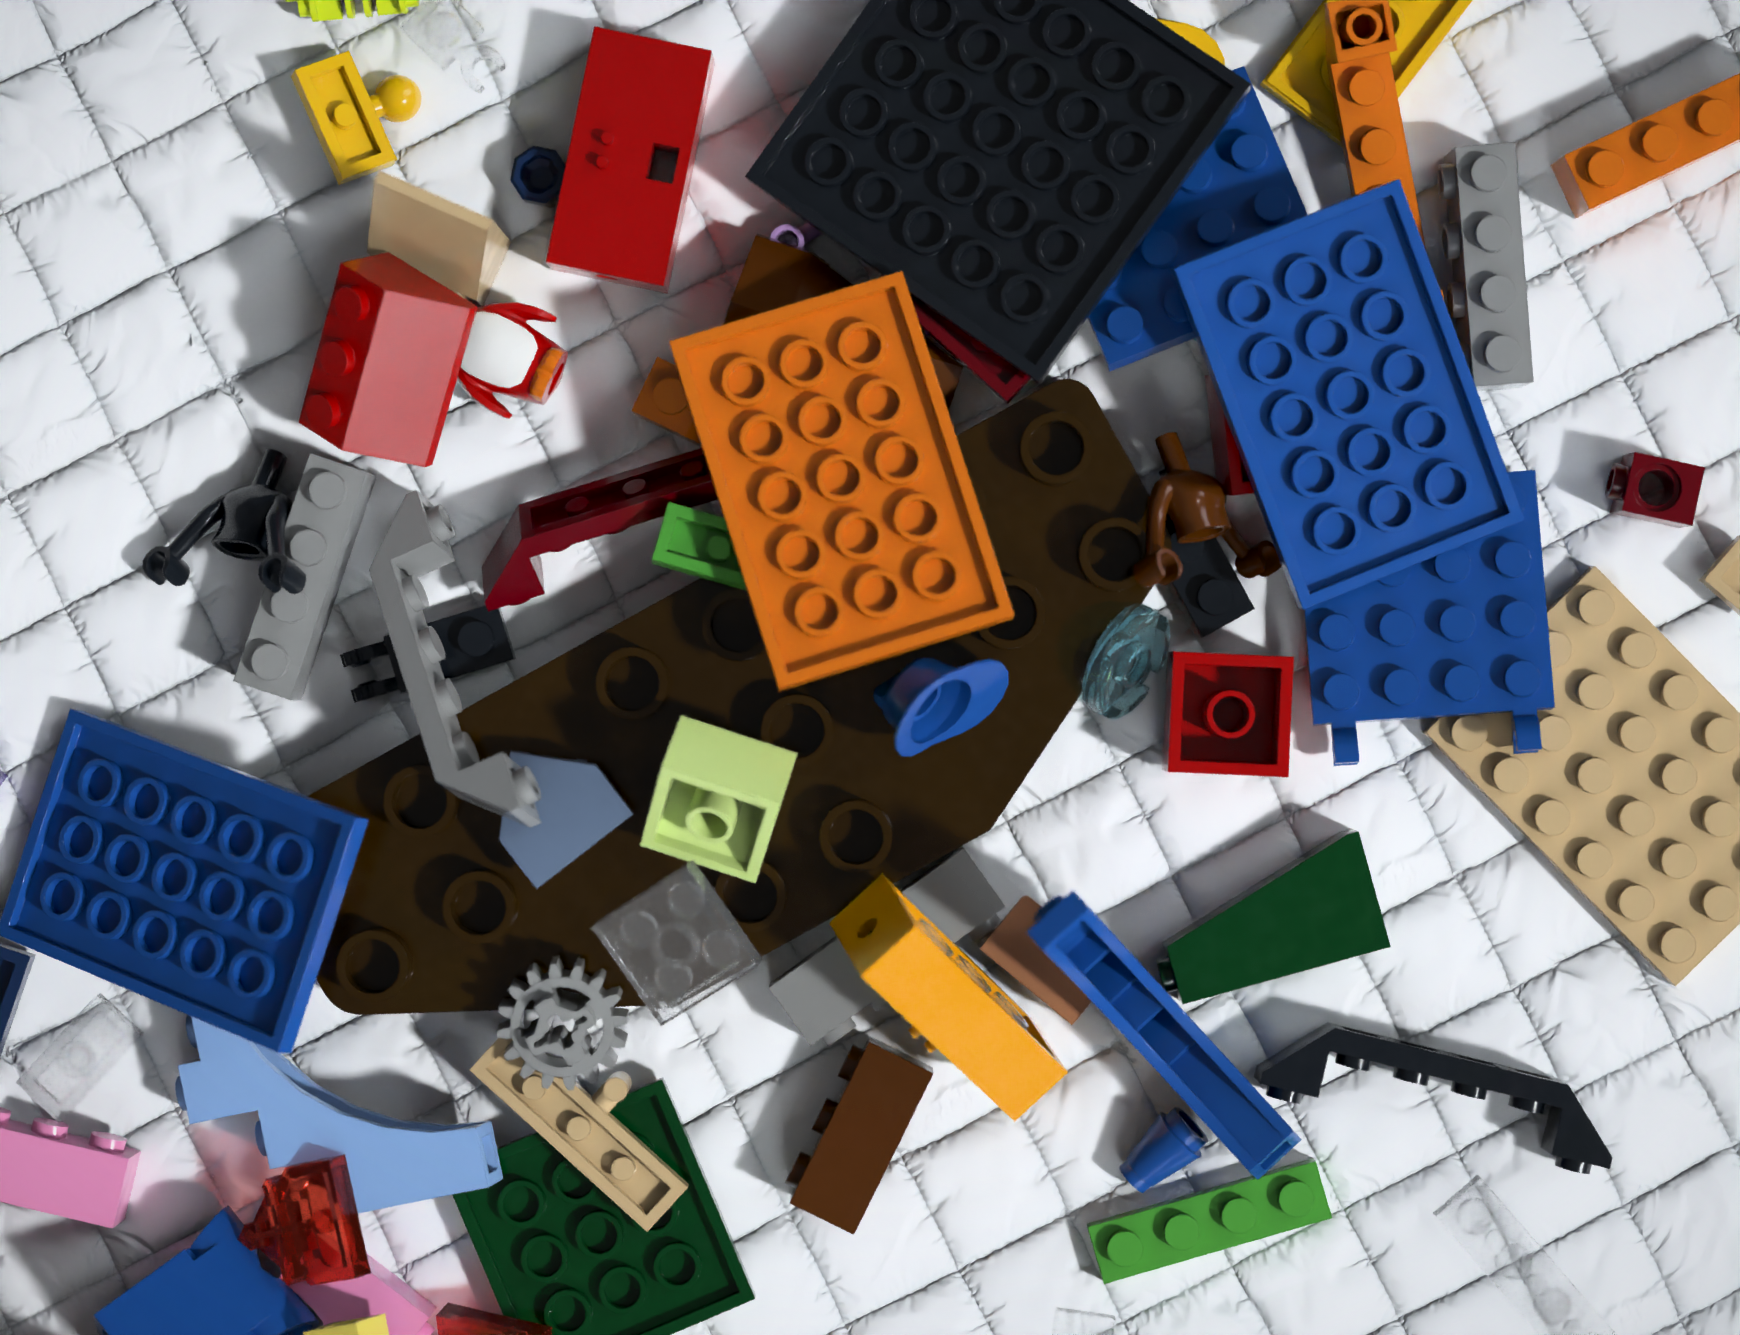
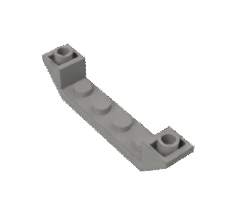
(410, 549)

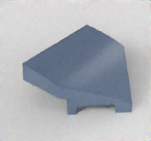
(574, 811)

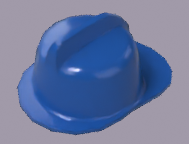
(938, 701)

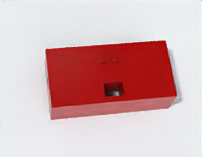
(630, 160)

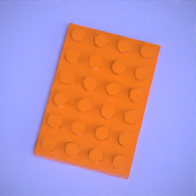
(841, 481)

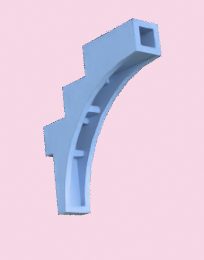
(302, 1122)

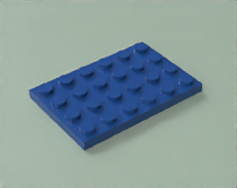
(1347, 394)
(182, 879)

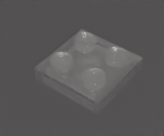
(677, 943)

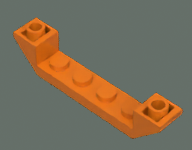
(1366, 97)

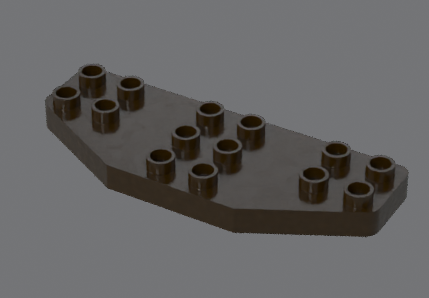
(450, 918)

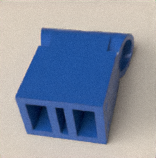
(209, 1291)

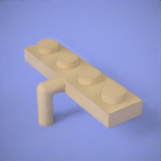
(587, 1133)

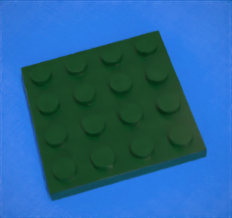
(580, 1262)

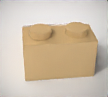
(436, 237)

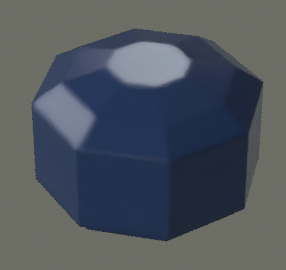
(538, 175)

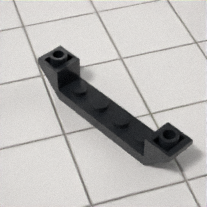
(1567, 1130)

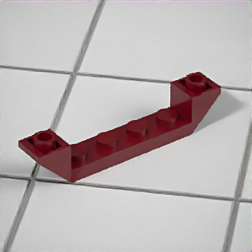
(597, 508)

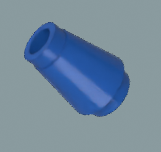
(1164, 1149)

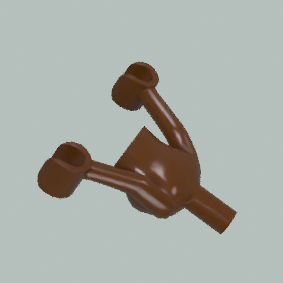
(1198, 514)

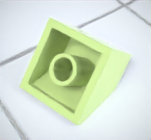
(717, 798)

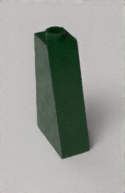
(1287, 923)

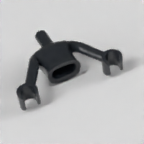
(249, 530)

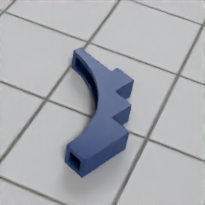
(1162, 1032)

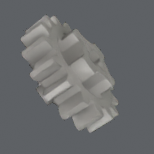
(573, 1045)

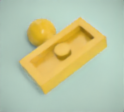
(349, 118)

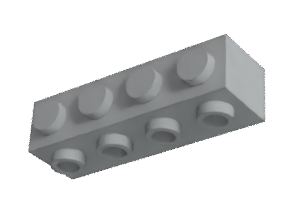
(1487, 263)

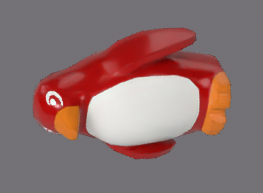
(510, 357)

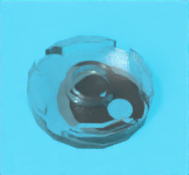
(1123, 659)

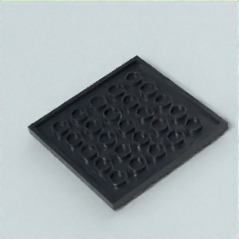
(1000, 154)

